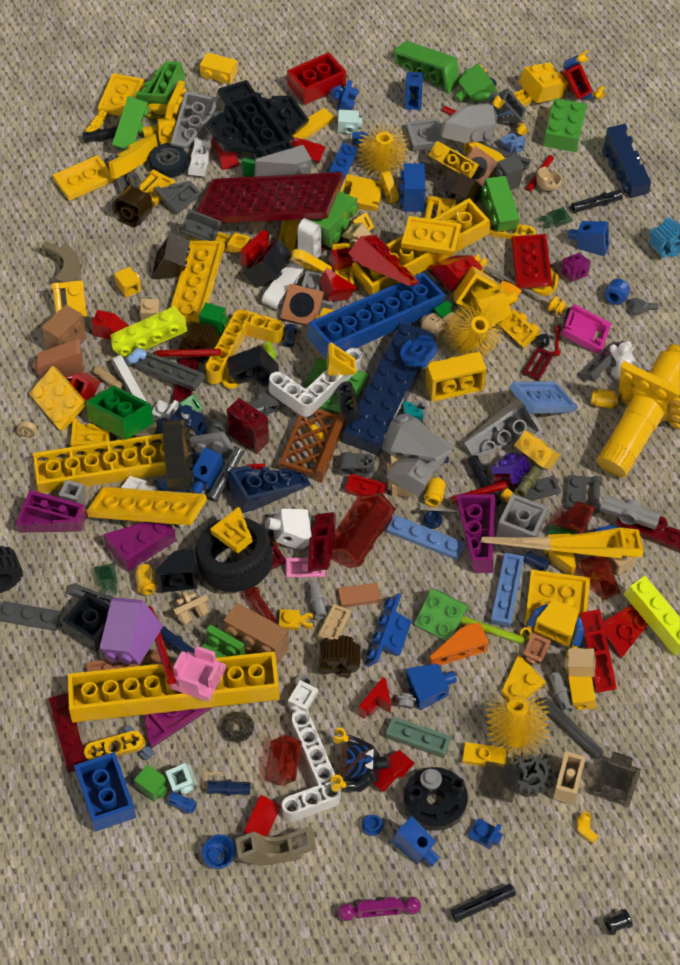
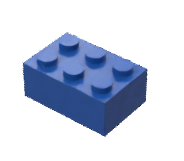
(105, 791)

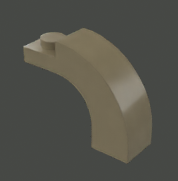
(67, 258)
(272, 850)

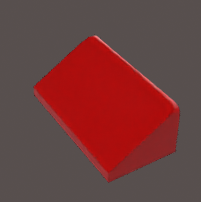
(262, 816)

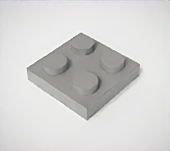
(424, 133)

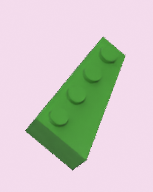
(434, 65)

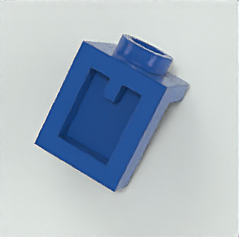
(485, 834)

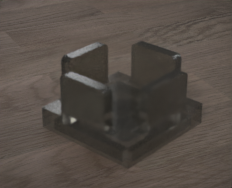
(615, 779)

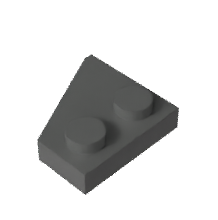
(178, 195)

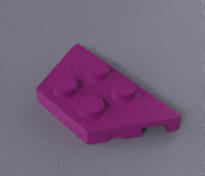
(163, 725)

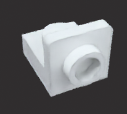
(164, 409)
(302, 697)

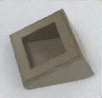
(150, 430)

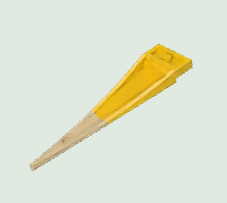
(600, 543)

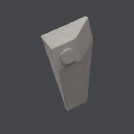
(416, 473)

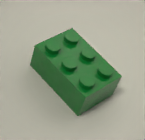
(119, 412)

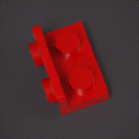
(254, 248)

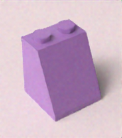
(129, 631)

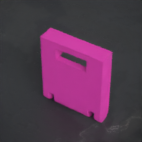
(582, 326)

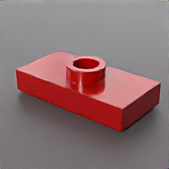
(363, 486)

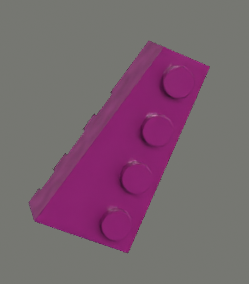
(478, 521)

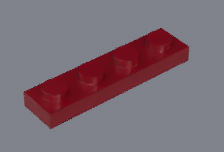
(67, 732)

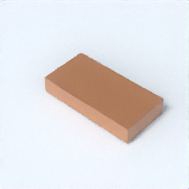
(359, 595)

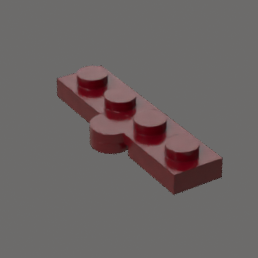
(661, 535)

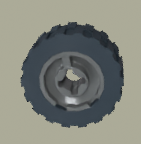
(168, 160)

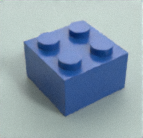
(412, 187)

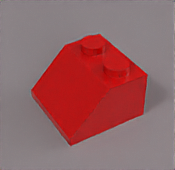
(453, 269)

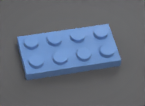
(543, 397)

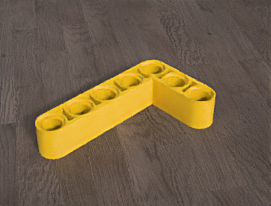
(240, 325)

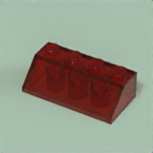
(361, 529)

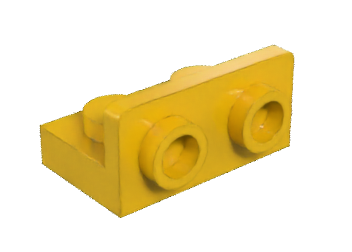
(519, 328)

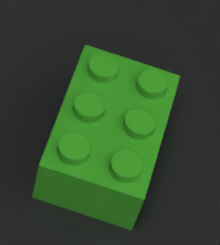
(565, 125)

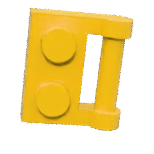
(160, 180)
(443, 205)
(74, 295)

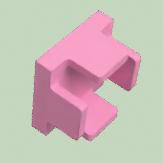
(198, 673)

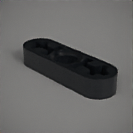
(352, 405)

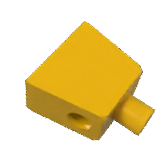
(496, 300)

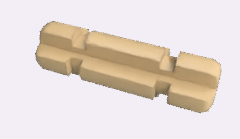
(107, 378)

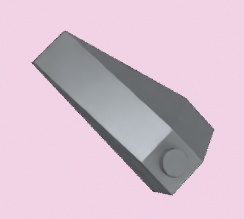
(193, 116)
(503, 429)
(411, 438)

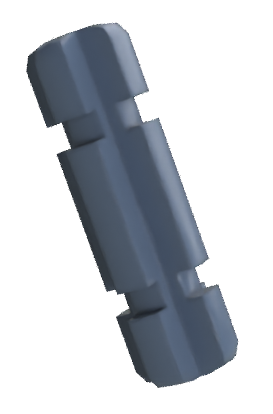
(146, 752)

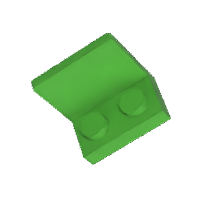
(441, 614)
(222, 643)

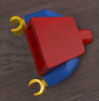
(577, 80)

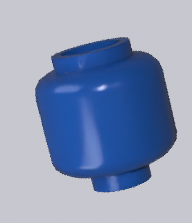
(617, 291)

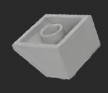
(521, 518)

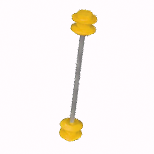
(554, 303)

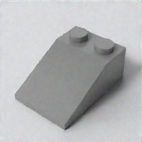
(284, 163)

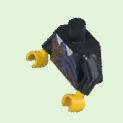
(359, 763)

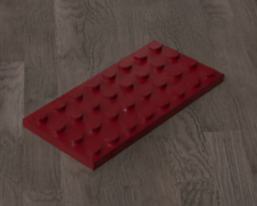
(271, 197)

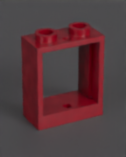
(252, 427)

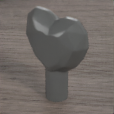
(639, 306)

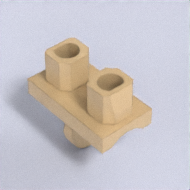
(198, 604)

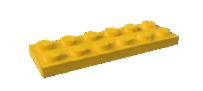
(198, 278)
(147, 505)

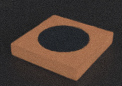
(486, 167)
(301, 304)

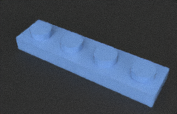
(426, 537)
(507, 589)

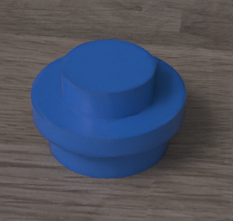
(372, 825)

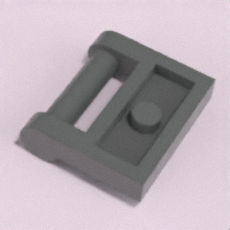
(577, 490)

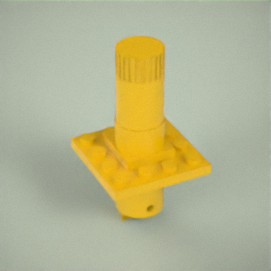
(650, 399)

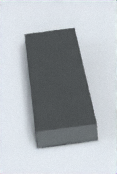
(543, 488)

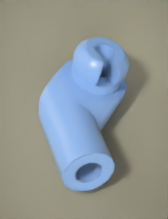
(137, 354)

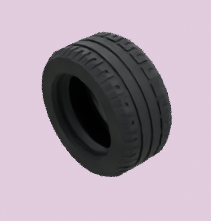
(236, 575)

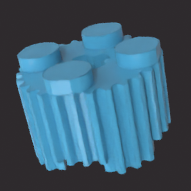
(666, 238)

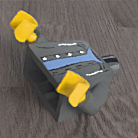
(508, 109)

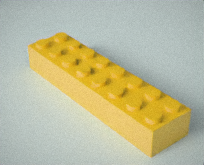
(473, 228)

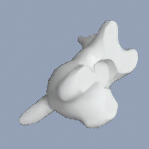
(620, 354)

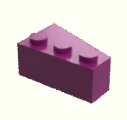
(50, 514)
(139, 542)

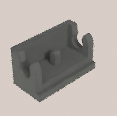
(200, 226)

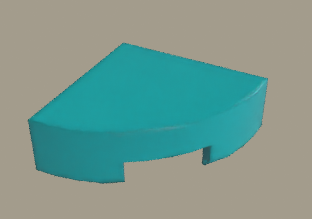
(412, 410)

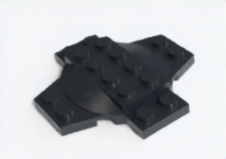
(255, 122)

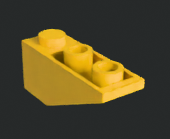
(453, 159)

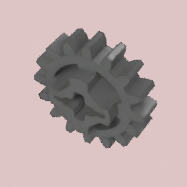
(536, 781)

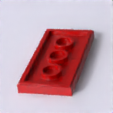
(531, 261)

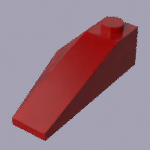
(376, 255)

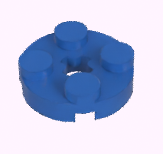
(419, 351)

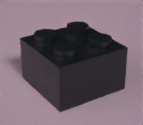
(87, 621)

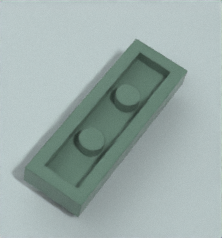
(418, 736)

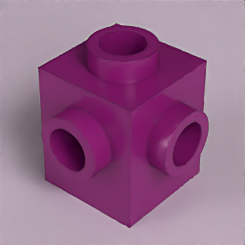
(575, 267)

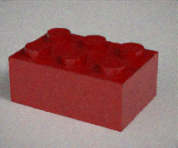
(316, 78)

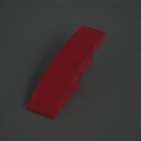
(321, 542)

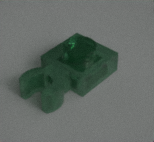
(557, 217)
(106, 577)

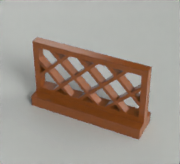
(327, 450)

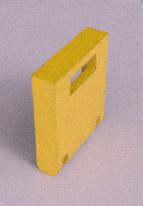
(365, 190)

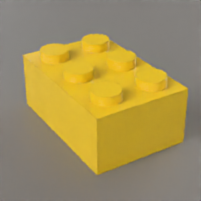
(455, 376)

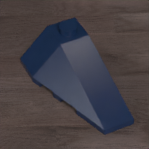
(259, 487)

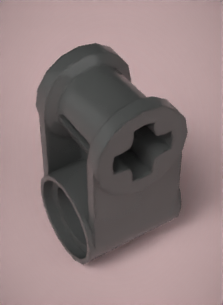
(356, 464)

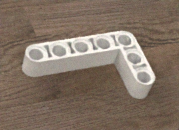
(309, 241)
(308, 400)
(316, 768)

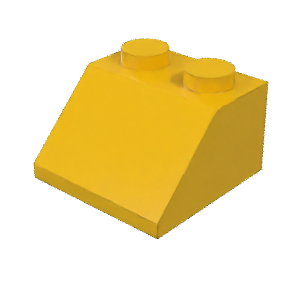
(472, 282)

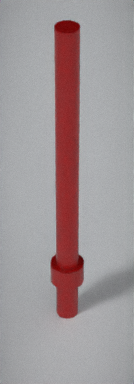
(164, 656)

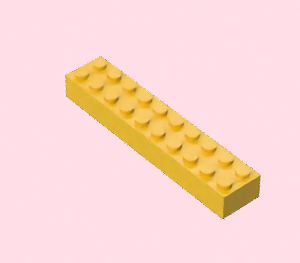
(147, 691)

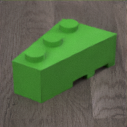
(130, 123)
(338, 219)

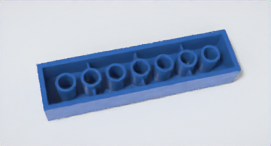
(375, 315)

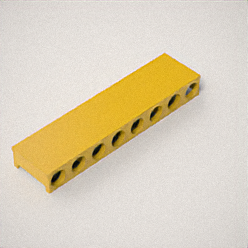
(100, 467)

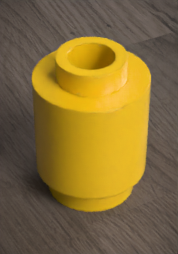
(604, 398)
(435, 492)
(146, 579)

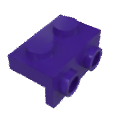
(512, 464)

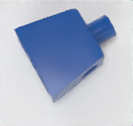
(413, 84)
(592, 237)
(206, 470)
(429, 684)
(415, 842)

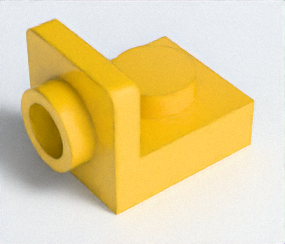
(165, 130)

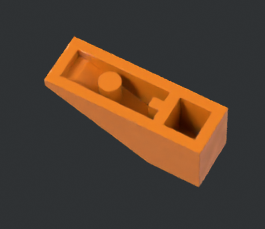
(464, 643)

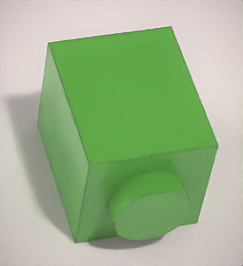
(151, 783)

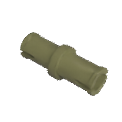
(528, 481)

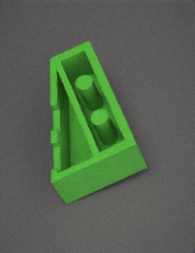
(163, 84)
(499, 203)

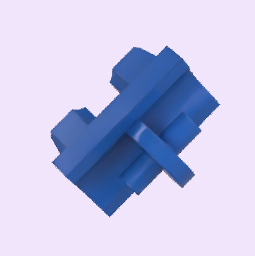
(344, 95)

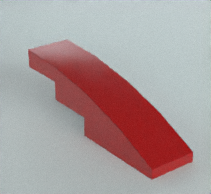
(596, 639)

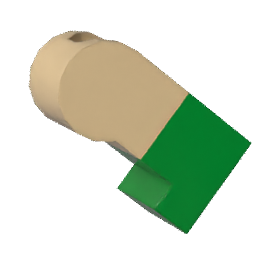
(445, 313)

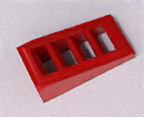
(340, 258)

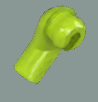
(268, 347)

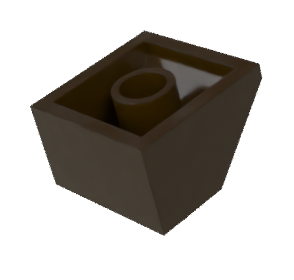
(171, 257)

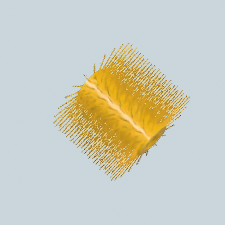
(382, 150)
(472, 331)
(517, 723)

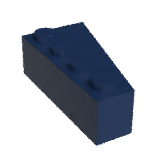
(625, 161)

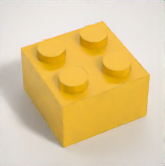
(543, 82)

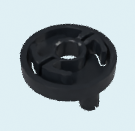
(452, 792)

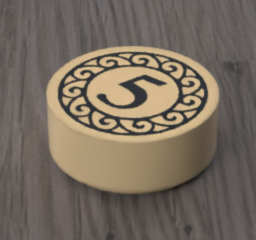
(26, 429)

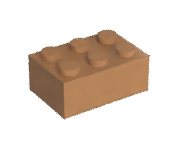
(256, 632)

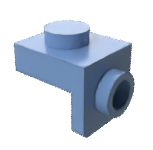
(512, 143)

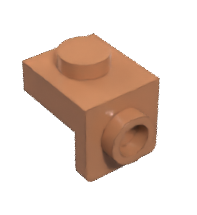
(536, 649)

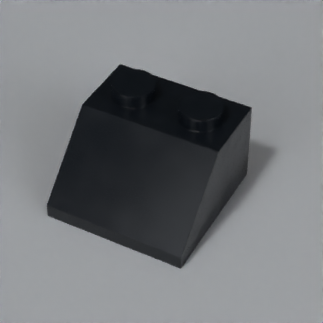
(177, 572)

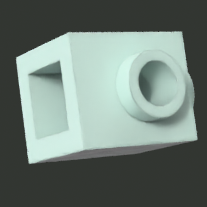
(349, 121)
(182, 778)

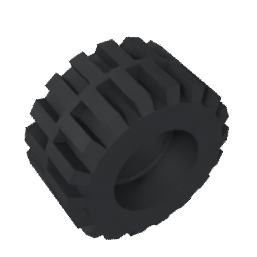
(9, 569)

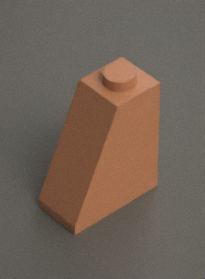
(65, 358)

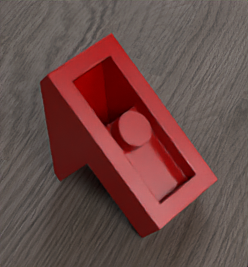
(377, 697)

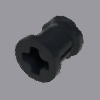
(618, 922)

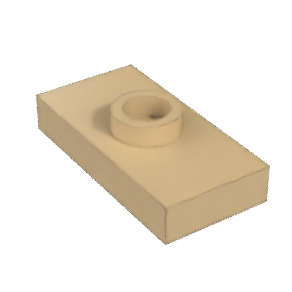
(334, 622)

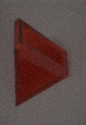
(575, 518)

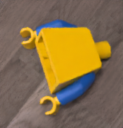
(557, 622)

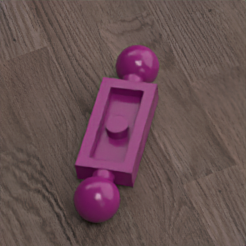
(385, 907)

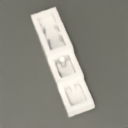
(201, 153)

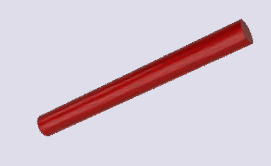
(189, 352)

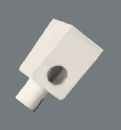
(290, 527)

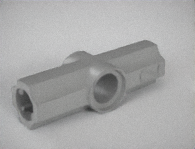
(630, 512)

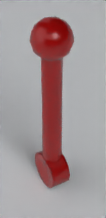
(557, 328)

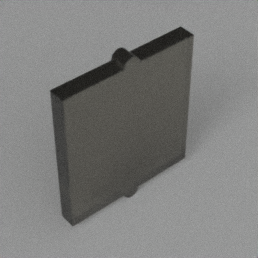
(499, 781)

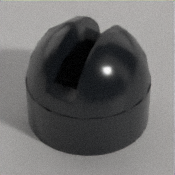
(542, 338)

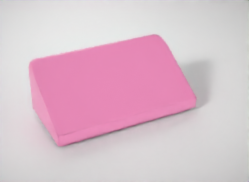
(299, 568)

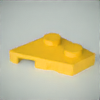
(88, 434)
(233, 531)
(524, 677)

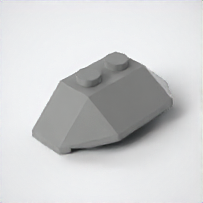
(471, 124)

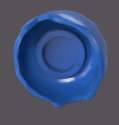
(216, 845)

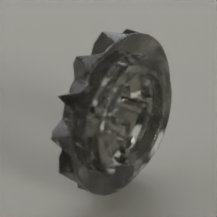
(238, 718)

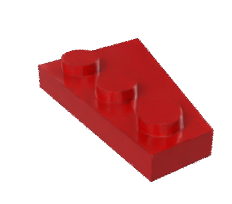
(624, 629)

